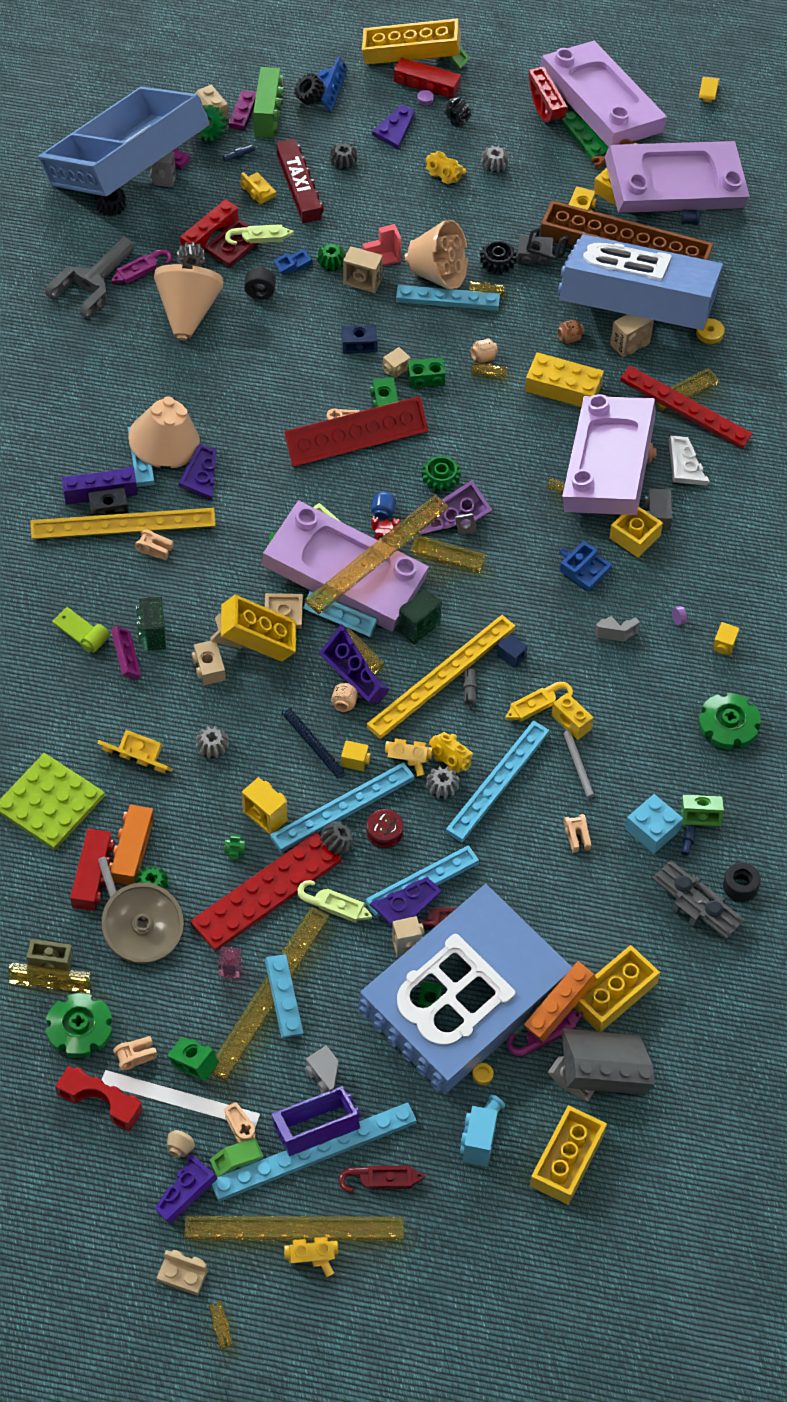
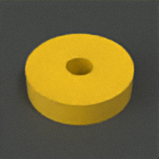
(712, 332)

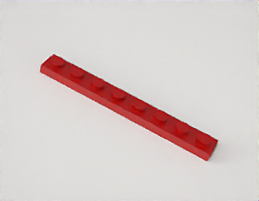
(686, 407)

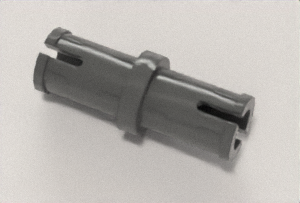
(470, 687)

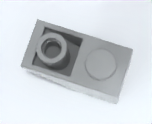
(324, 1069)

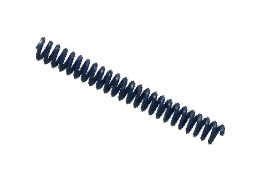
(317, 742)

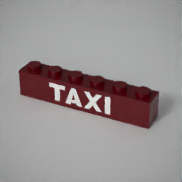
(299, 181)

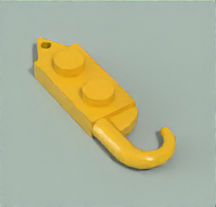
(536, 702)

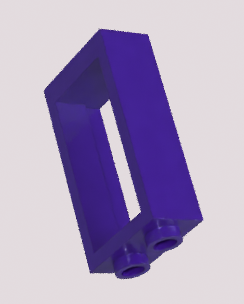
(312, 1108)

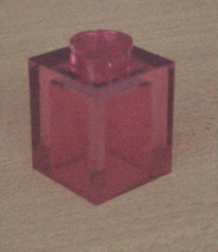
(230, 962)

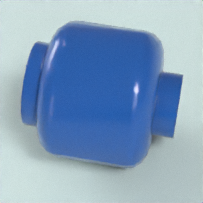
(383, 505)

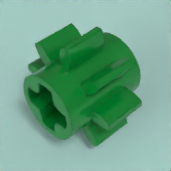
(235, 847)

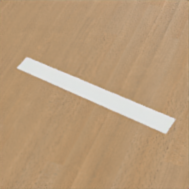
(171, 1096)

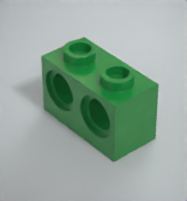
(426, 372)

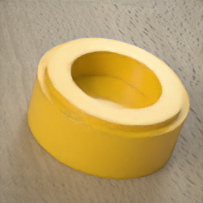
(482, 1074)

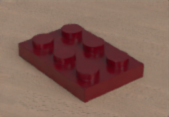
(226, 252)

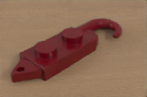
(382, 1177)

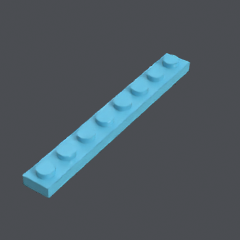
(497, 781)
(342, 807)

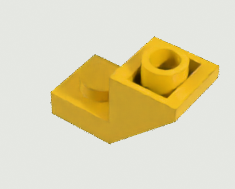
(709, 89)

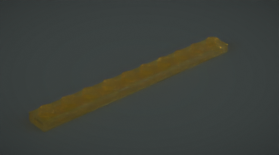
(376, 554)
(263, 1002)
(294, 1228)

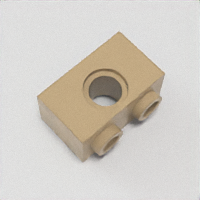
(212, 671)
(406, 934)

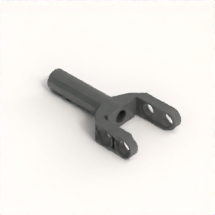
(92, 278)

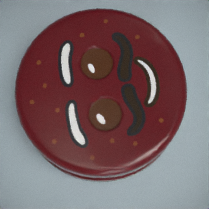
(384, 828)

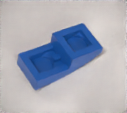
(293, 263)

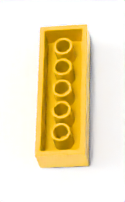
(411, 41)

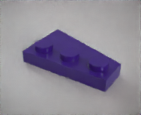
(200, 472)
(190, 1184)

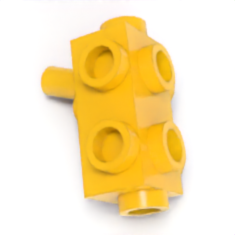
(444, 167)
(451, 752)
(415, 754)
(319, 1253)

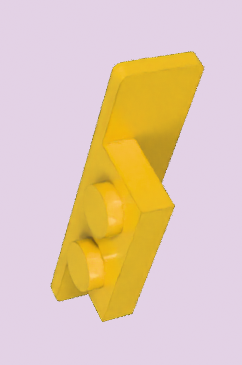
(138, 747)

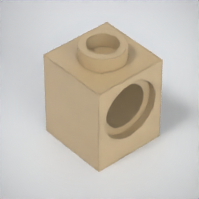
(396, 363)

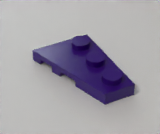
(393, 128)
(406, 902)

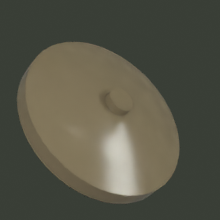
(142, 923)

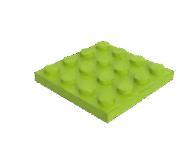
(49, 801)

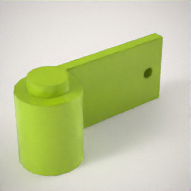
(81, 631)

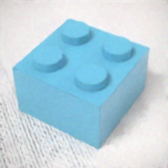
(654, 823)
(478, 1136)

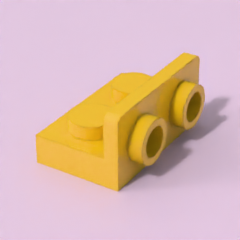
(257, 187)

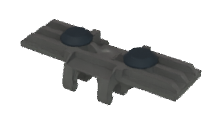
(694, 903)

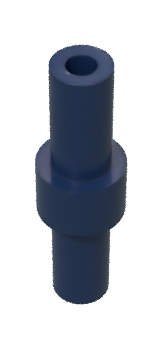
(238, 153)
(688, 840)

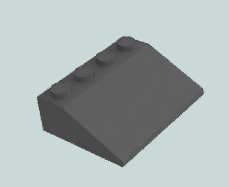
(606, 1062)

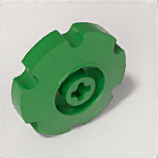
(729, 721)
(93, 1029)

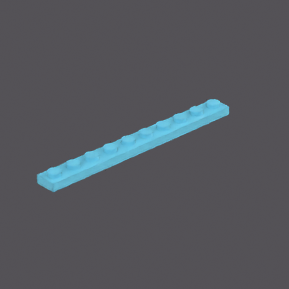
(283, 1164)

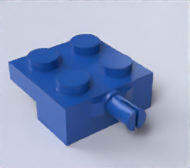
(584, 565)

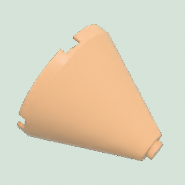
(186, 295)

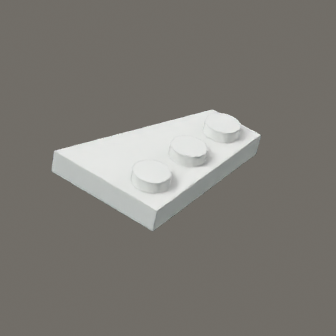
(684, 463)

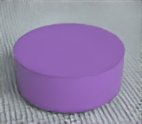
(425, 97)
(679, 615)

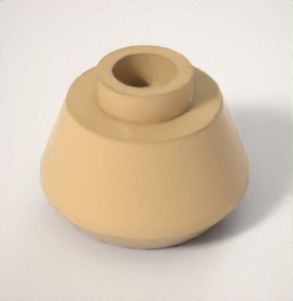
(179, 1144)

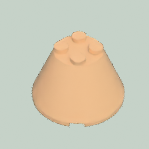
(440, 255)
(164, 435)

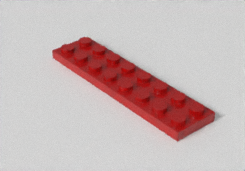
(356, 431)
(264, 892)

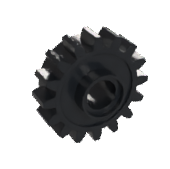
(498, 256)

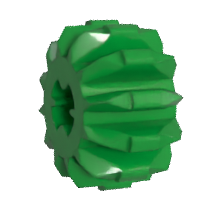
(331, 256)
(158, 877)

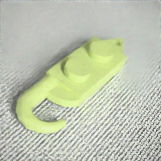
(260, 234)
(335, 903)

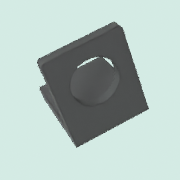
(466, 528)

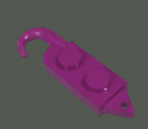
(140, 267)
(534, 1043)

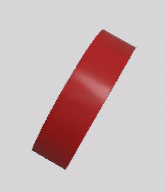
(545, 96)

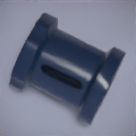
(690, 217)

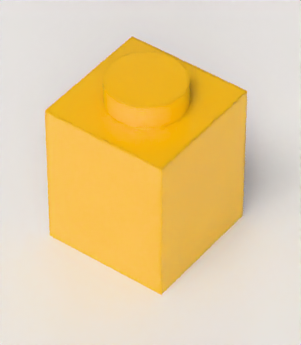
(725, 639)
(355, 756)

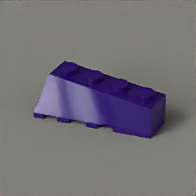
(78, 486)
(349, 663)

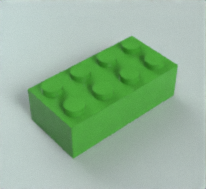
(268, 102)

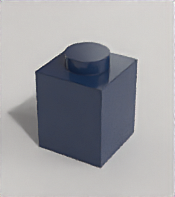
(512, 650)

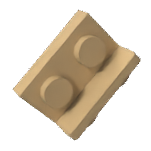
(182, 1272)

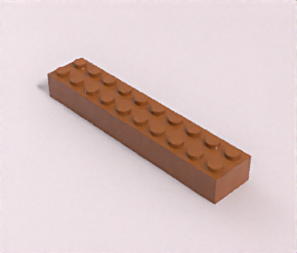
(572, 221)

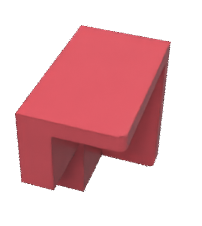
(387, 245)

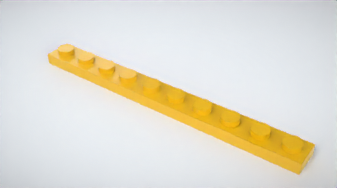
(122, 523)
(440, 677)

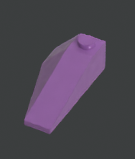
(460, 502)

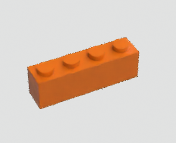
(132, 844)
(560, 1001)

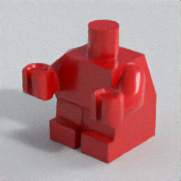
(384, 527)

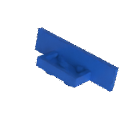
(332, 81)

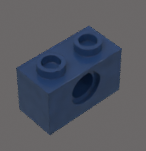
(359, 339)

